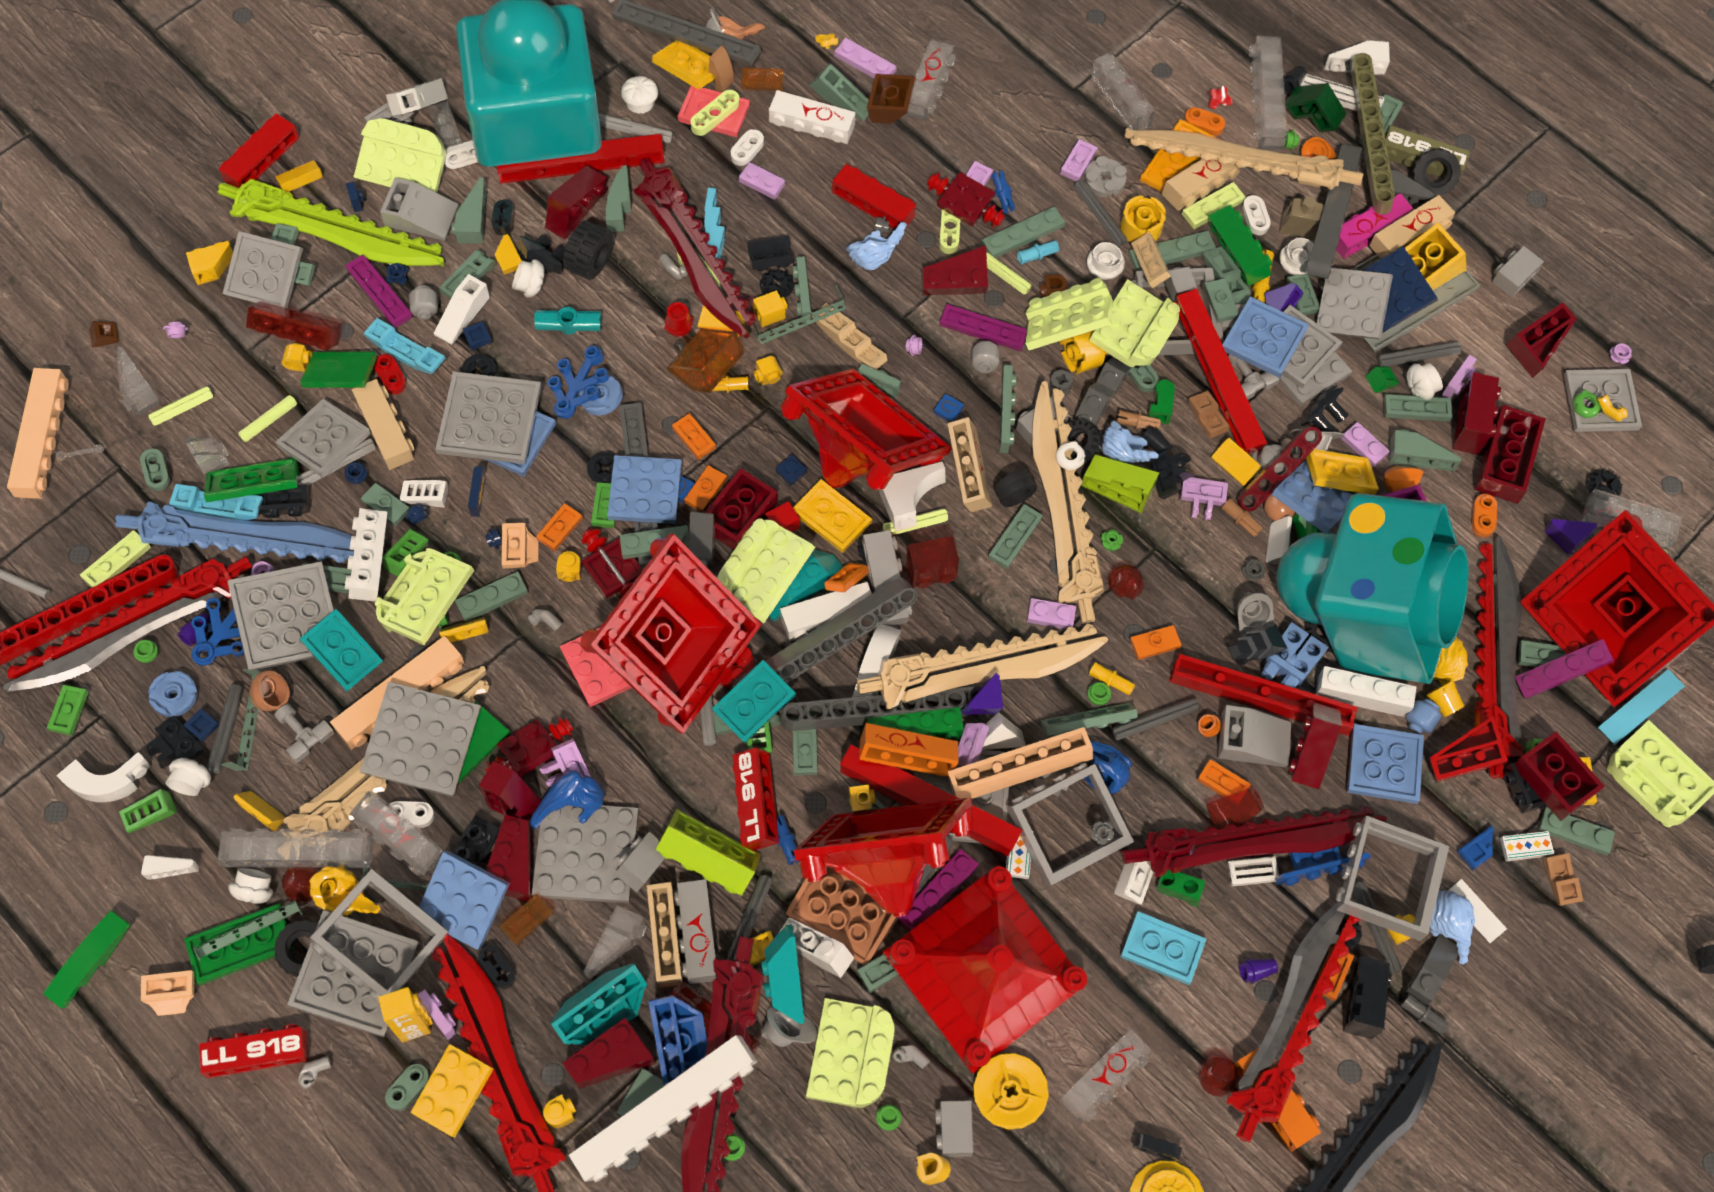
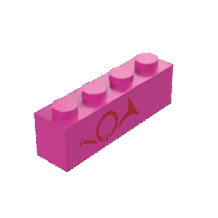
(1360, 229)

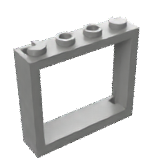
(1180, 347)
(1415, 842)
(1047, 875)
(402, 903)

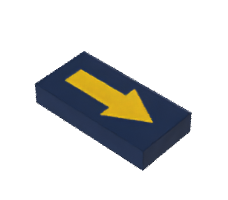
(476, 491)

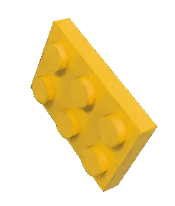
(685, 63)
(1342, 472)
(832, 516)
(452, 1090)

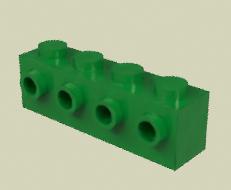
(1239, 244)
(936, 723)

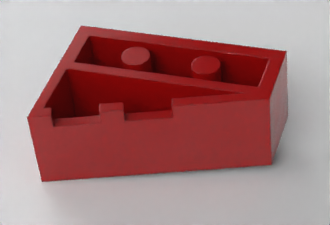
(1471, 753)

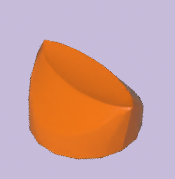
(1318, 146)
(1401, 477)

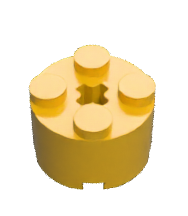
(1143, 216)
(1081, 354)

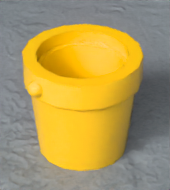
(1446, 698)

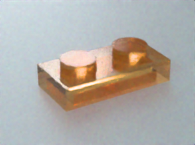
(762, 79)
(526, 920)

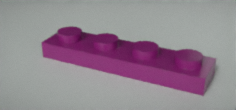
(378, 291)
(983, 327)
(1564, 669)
(939, 889)

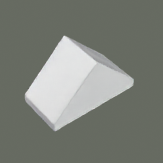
(1002, 734)

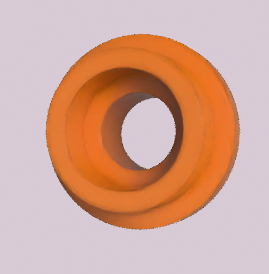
(1207, 720)

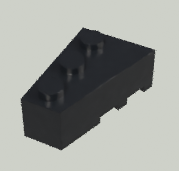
(1368, 998)

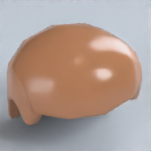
(1276, 509)

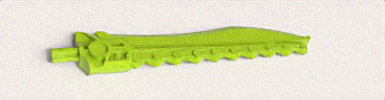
(276, 206)

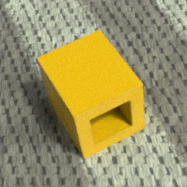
(769, 308)

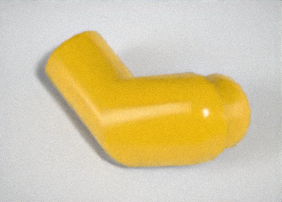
(1608, 409)

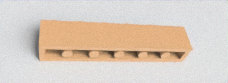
(37, 433)
(422, 673)
(1021, 764)

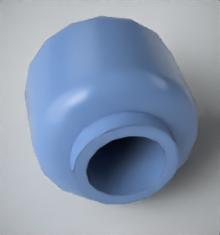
(1424, 716)

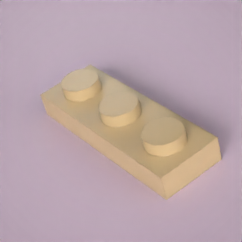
(1151, 259)

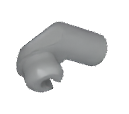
(669, 265)
(544, 616)
(910, 1053)
(311, 1069)

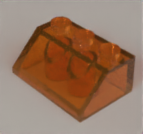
(707, 359)

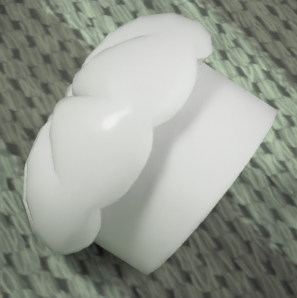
(639, 94)
(1296, 256)
(1105, 261)
(529, 277)
(1424, 380)
(187, 776)
(251, 886)

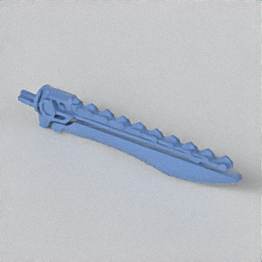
(180, 527)

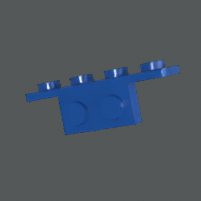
(1314, 864)

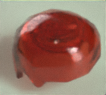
(1126, 581)
(297, 883)
(1218, 1075)

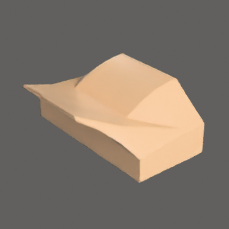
(518, 546)
(168, 991)

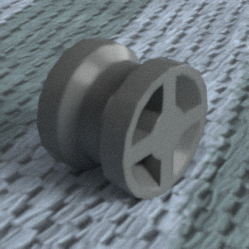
(1065, 381)

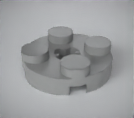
(1108, 167)

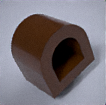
(1052, 284)

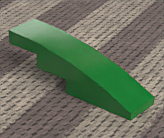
(85, 960)

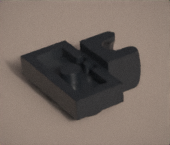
(1171, 471)
(173, 743)

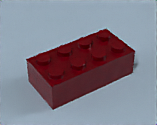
(1510, 454)

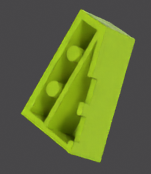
(1120, 482)

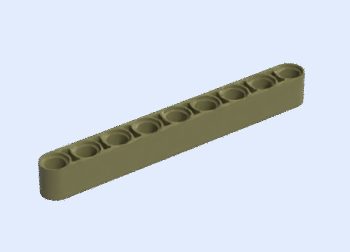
(1372, 134)

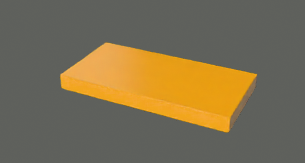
(1167, 165)

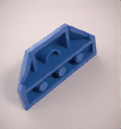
(678, 1036)

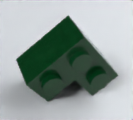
(1319, 104)

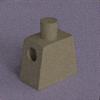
(1302, 218)

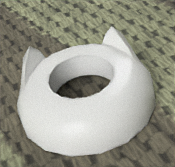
(1070, 464)

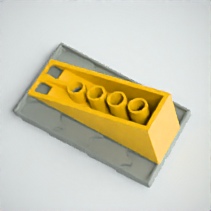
(1444, 269)

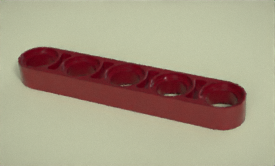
(1290, 465)

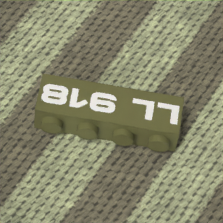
(1407, 146)

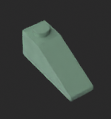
(840, 92)
(471, 216)
(1418, 451)

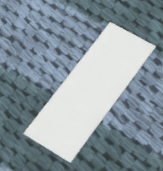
(1485, 920)

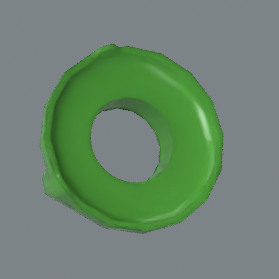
(1581, 409)

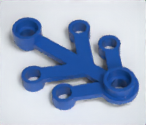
(566, 404)
(220, 632)

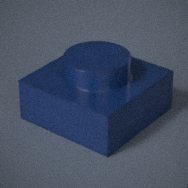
(355, 196)
(477, 335)
(791, 470)
(201, 725)

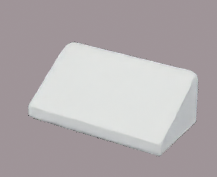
(1278, 540)
(1134, 882)

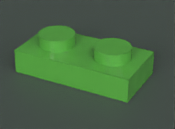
(600, 508)
(67, 710)

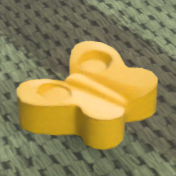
(826, 40)

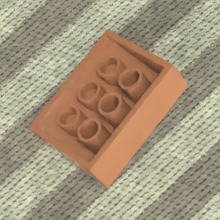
(843, 913)

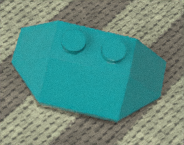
(808, 581)
(783, 975)
(600, 1006)

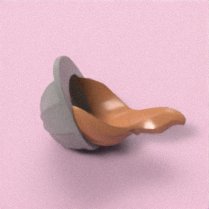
(729, 27)

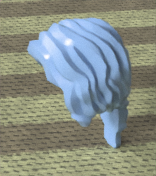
(875, 249)
(1125, 447)
(1454, 920)

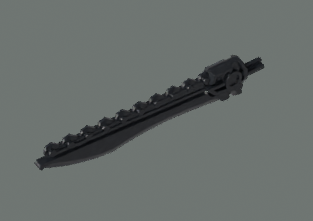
(1389, 1129)

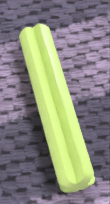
(1008, 274)
(180, 405)
(267, 418)
(922, 520)

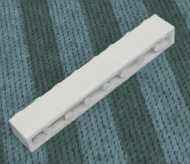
(663, 1108)

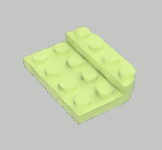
(400, 152)
(1068, 313)
(1137, 326)
(764, 566)
(422, 594)
(1660, 776)
(851, 1054)

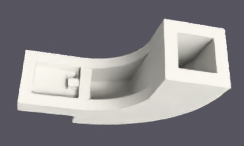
(880, 647)
(104, 787)

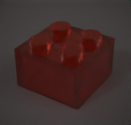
(932, 562)

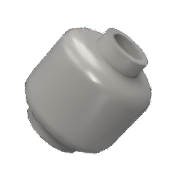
(423, 302)
(985, 357)

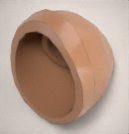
(269, 691)

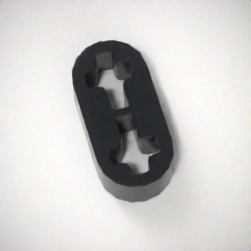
(499, 217)
(492, 970)
(1157, 1147)

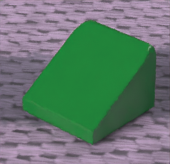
(1381, 379)

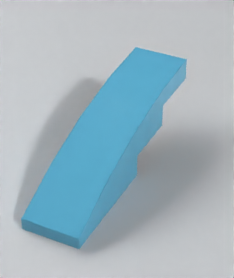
(712, 222)
(1641, 707)

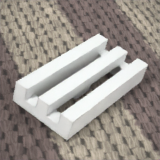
(1253, 880)

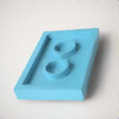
(1163, 948)

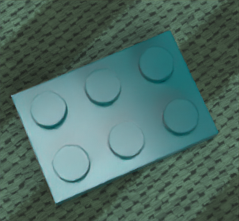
(341, 650)
(754, 701)

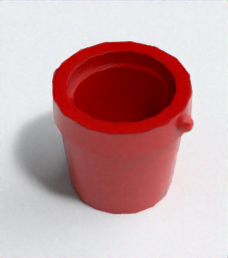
(678, 319)

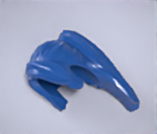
(1111, 765)
(570, 791)

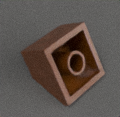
(890, 97)

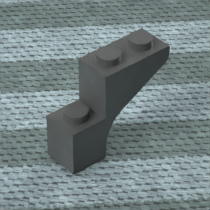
(1102, 392)

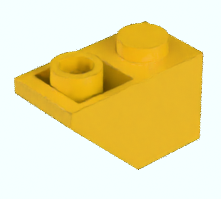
(209, 262)

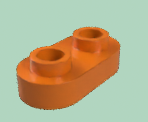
(1205, 121)
(1484, 513)

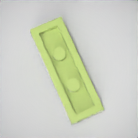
(1198, 212)
(115, 560)

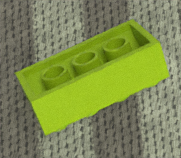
(708, 852)

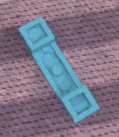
(403, 349)
(192, 500)

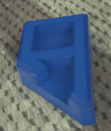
(1478, 849)

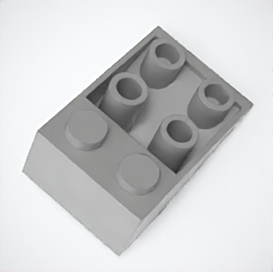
(418, 210)
(1254, 737)

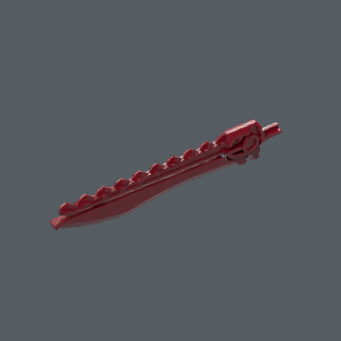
(666, 189)
(1309, 834)
(742, 1001)

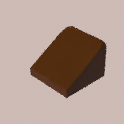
(103, 333)

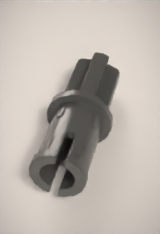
(1424, 1013)

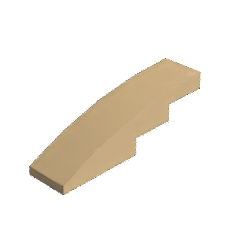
(850, 339)

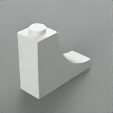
(906, 490)

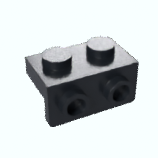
(770, 253)
(288, 501)
(1523, 795)

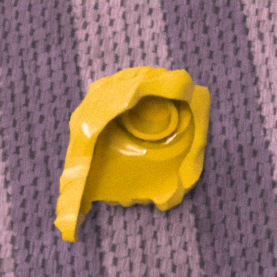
(1452, 663)
(333, 885)

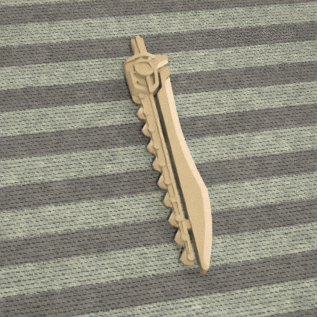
(1308, 170)
(1084, 569)
(911, 670)
(327, 812)

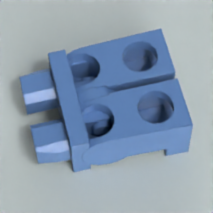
(1288, 664)

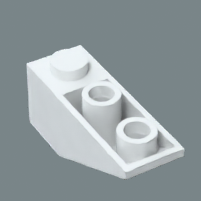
(1343, 59)
(416, 97)
(462, 308)
(820, 949)

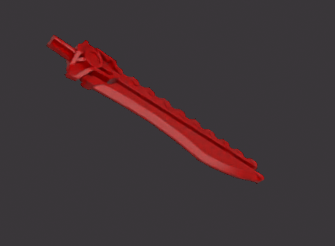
(518, 1141)

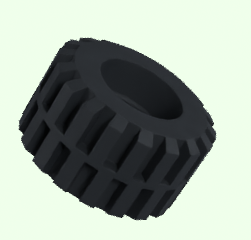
(587, 250)

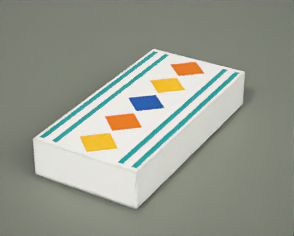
(1527, 846)
(1019, 861)

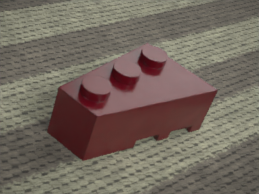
(1540, 339)
(507, 792)
(608, 1056)

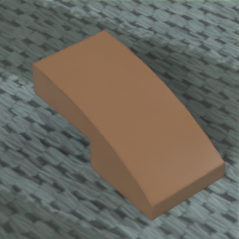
(721, 68)
(1207, 414)
(1562, 879)

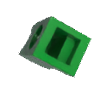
(1164, 400)
(1181, 887)

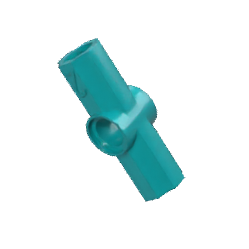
(579, 320)

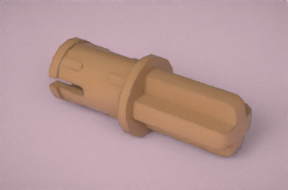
(1137, 420)
(1242, 517)

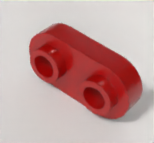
(389, 372)

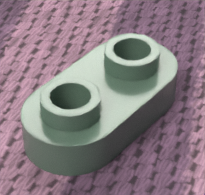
(1142, 374)
(155, 471)
(409, 1088)

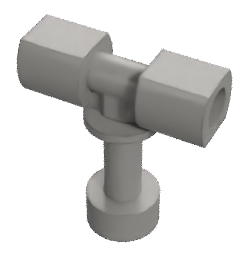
(1253, 381)
(306, 736)

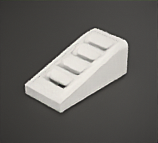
(430, 500)
(160, 867)

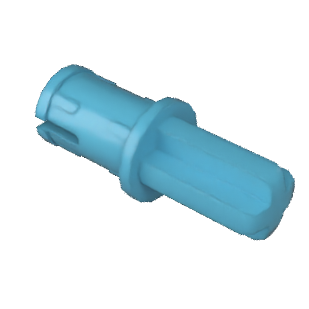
(1037, 252)

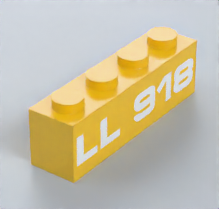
(405, 1014)

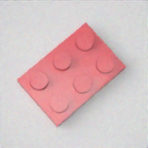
(698, 99)
(592, 674)

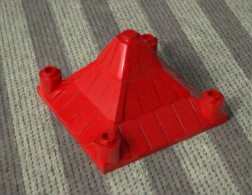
(861, 429)
(1631, 597)
(674, 633)
(885, 848)
(985, 968)

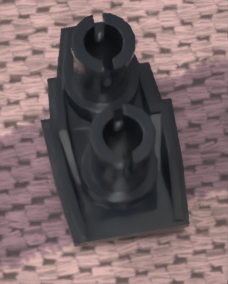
(537, 250)
(1328, 402)
(1257, 644)
(477, 840)

